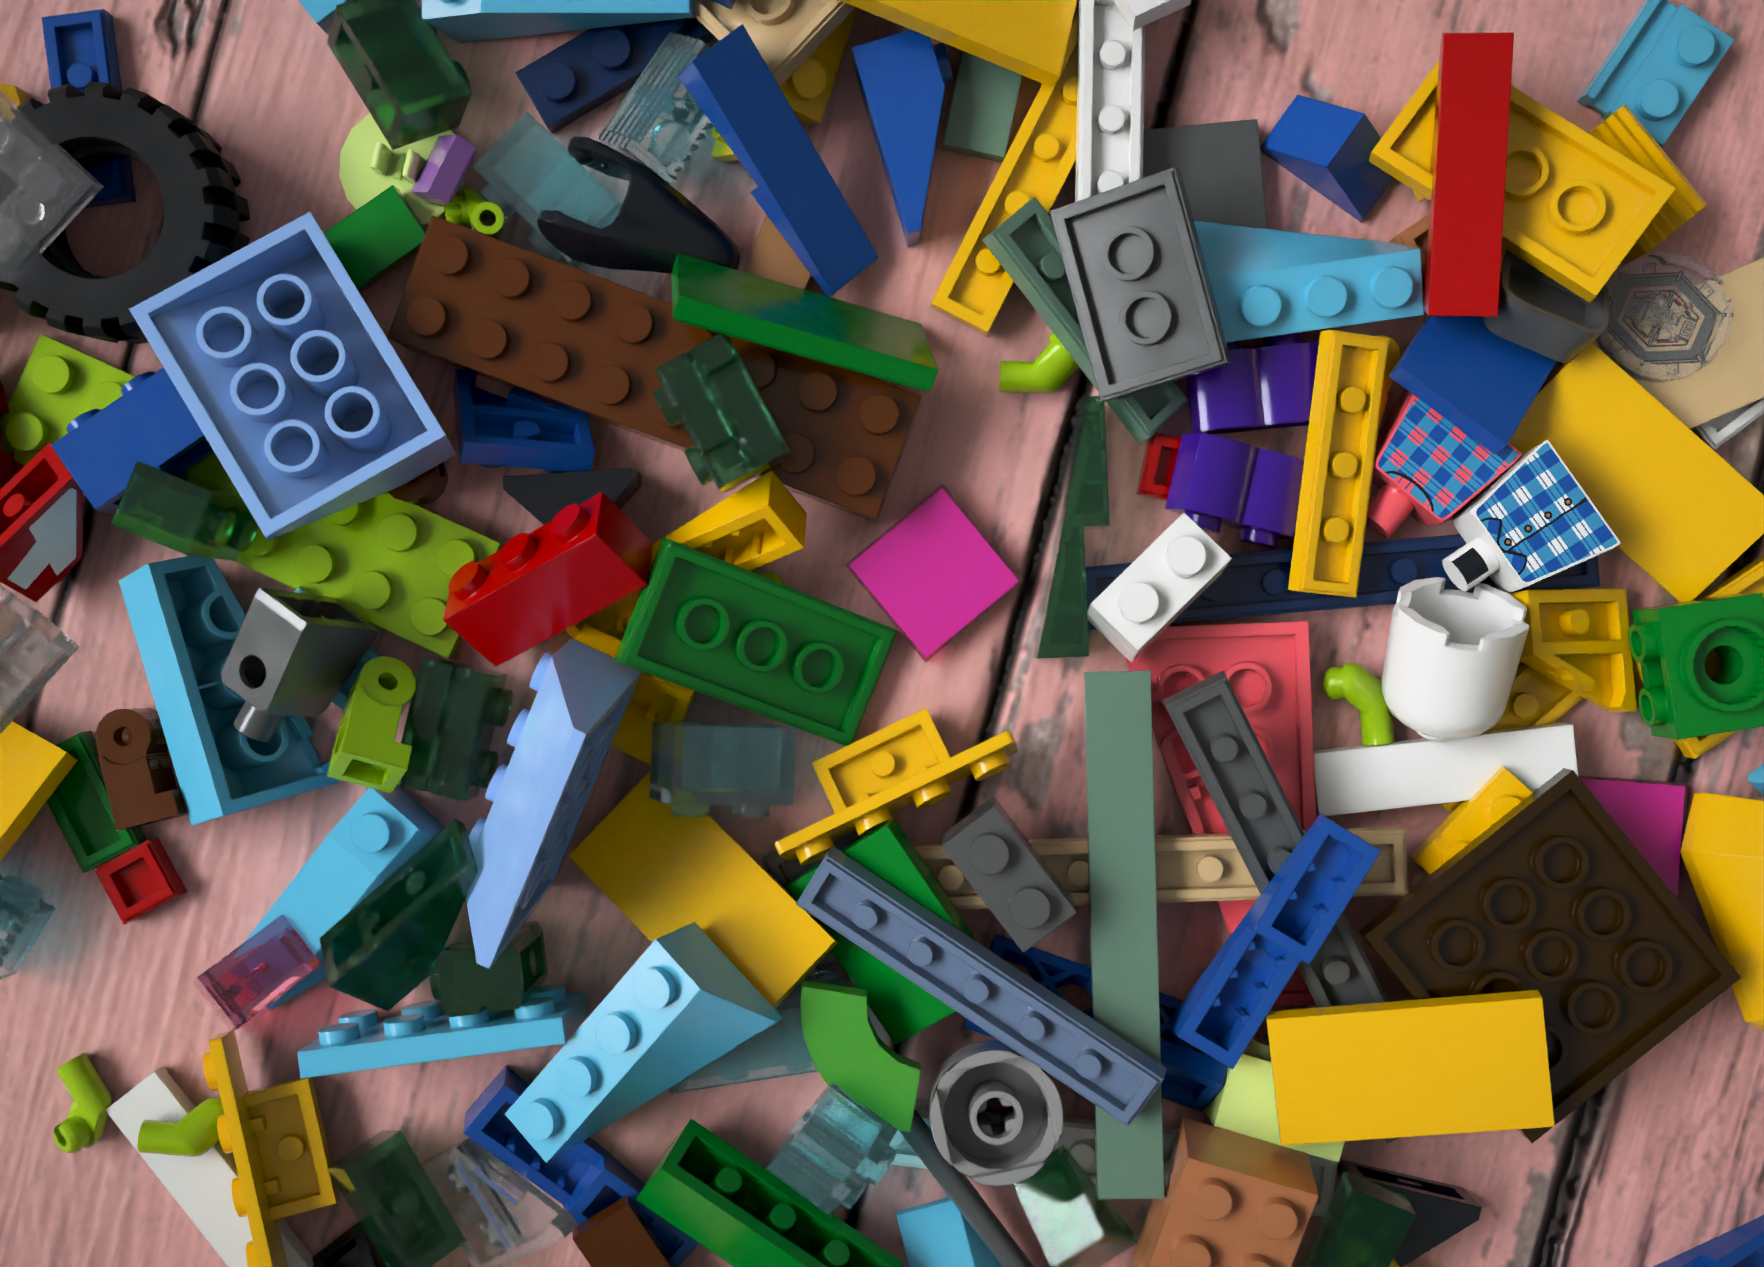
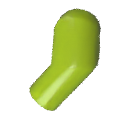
(475, 210)
(1042, 375)
(1365, 694)
(87, 1112)
(187, 1137)

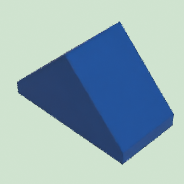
(1330, 153)

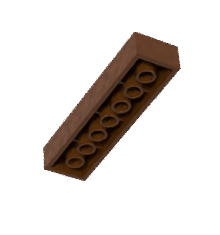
(598, 353)

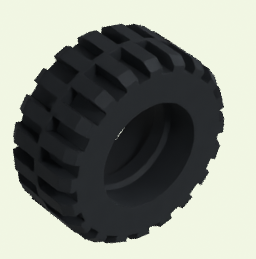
(198, 208)

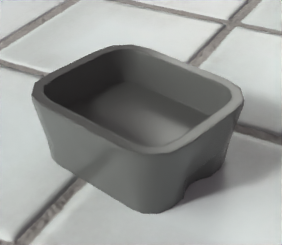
(1544, 313)

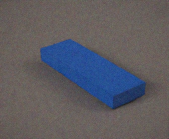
(83, 51)

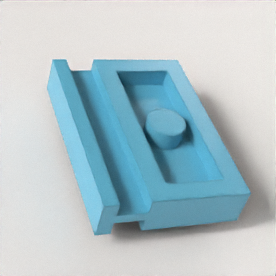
(1657, 66)

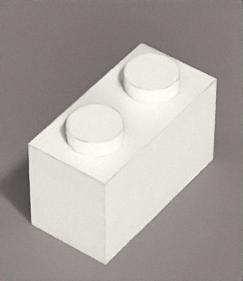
(1157, 587)

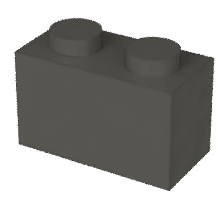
(1008, 874)

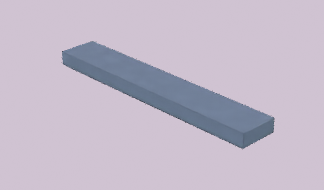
(982, 986)

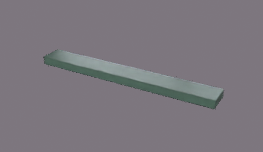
(1124, 914)

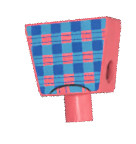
(1427, 467)

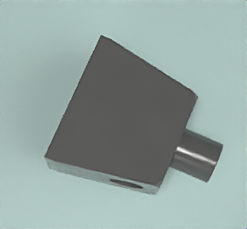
(292, 657)

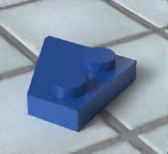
(519, 430)

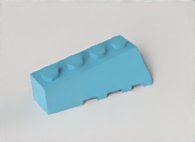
(1305, 282)
(184, 634)
(651, 1031)

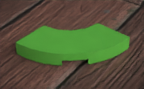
(854, 1056)

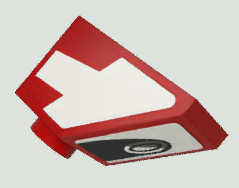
(40, 525)

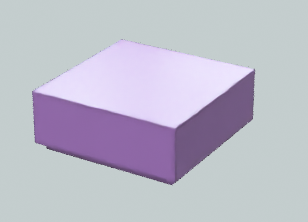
(444, 169)

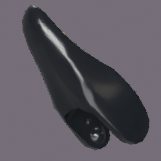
(650, 226)

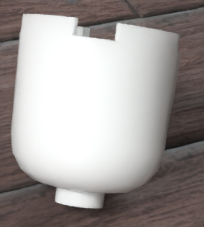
(1452, 658)

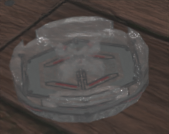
(1666, 317)

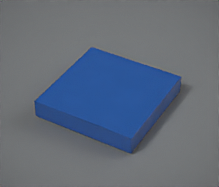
(1472, 377)

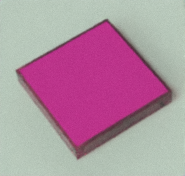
(934, 573)
(1650, 816)

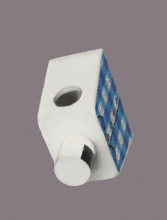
(1527, 526)

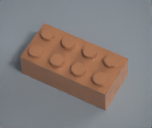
(1227, 1202)

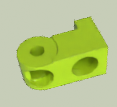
(367, 731)

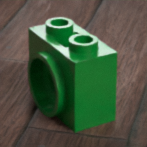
(1672, 652)

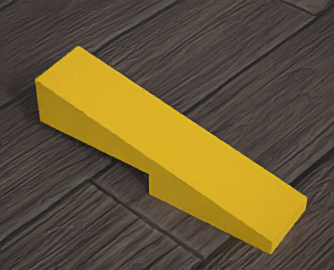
(744, 530)

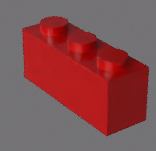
(548, 579)

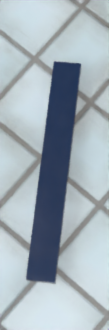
(1259, 580)

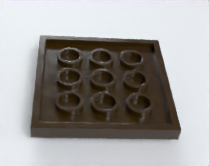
(1566, 910)

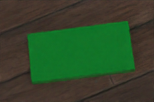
(801, 322)
(755, 643)

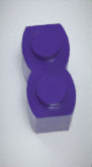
(1258, 389)
(1236, 486)

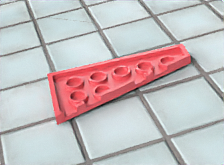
(1273, 685)

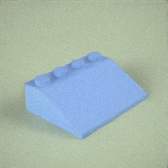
(292, 379)
(543, 789)

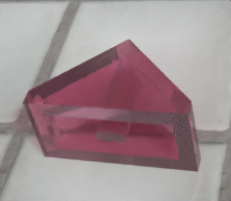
(256, 973)

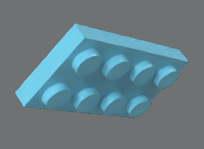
(429, 1034)

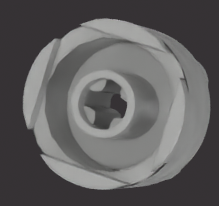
(1028, 1129)

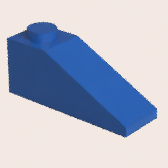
(904, 101)

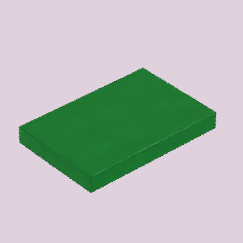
(894, 999)

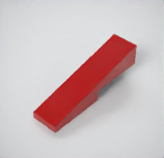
(1468, 174)

